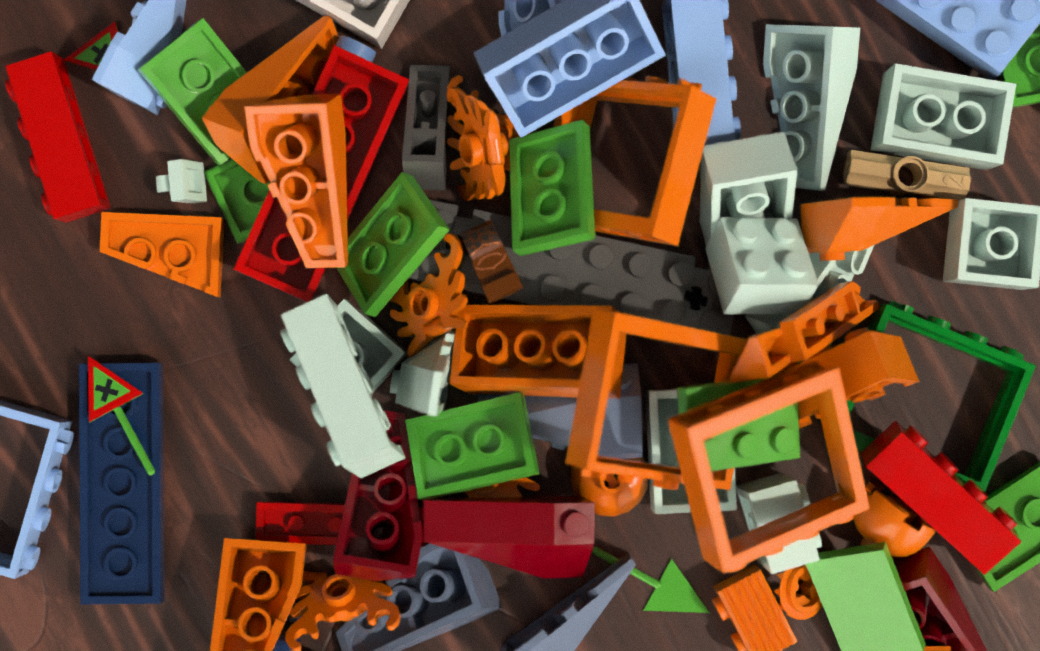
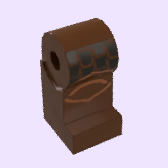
(491, 262)

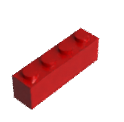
(57, 137)
(940, 496)

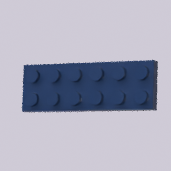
(117, 496)

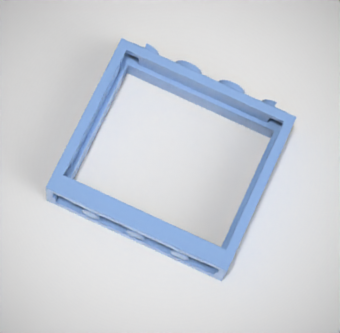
(46, 483)

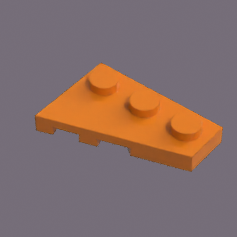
(170, 245)

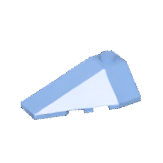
(152, 29)

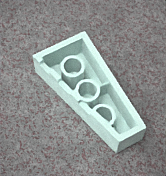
(339, 388)

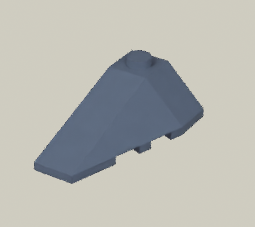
(622, 424)
(443, 596)
(571, 619)

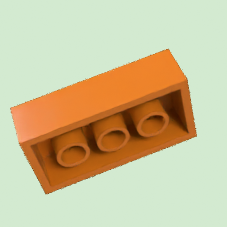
(527, 350)

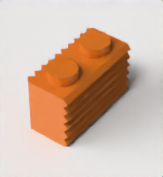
(753, 612)

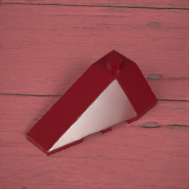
(382, 519)
(522, 533)
(937, 602)

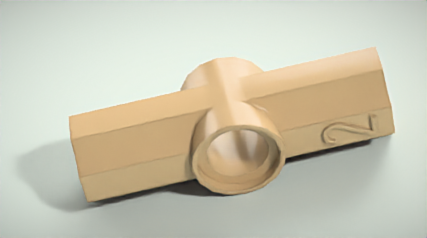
(929, 178)

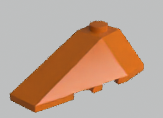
(284, 74)
(305, 160)
(862, 222)

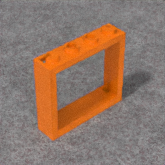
(681, 159)
(595, 388)
(743, 406)

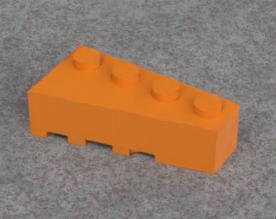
(865, 364)

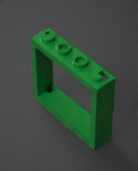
(974, 345)

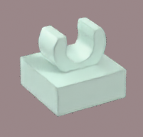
(184, 181)

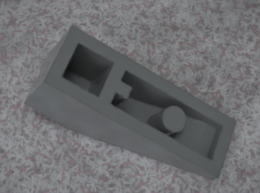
(427, 126)

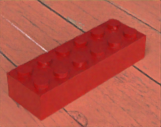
(369, 106)

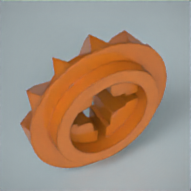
(797, 605)

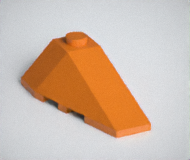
(255, 593)

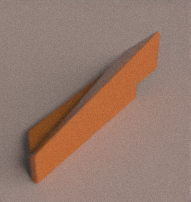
(804, 332)

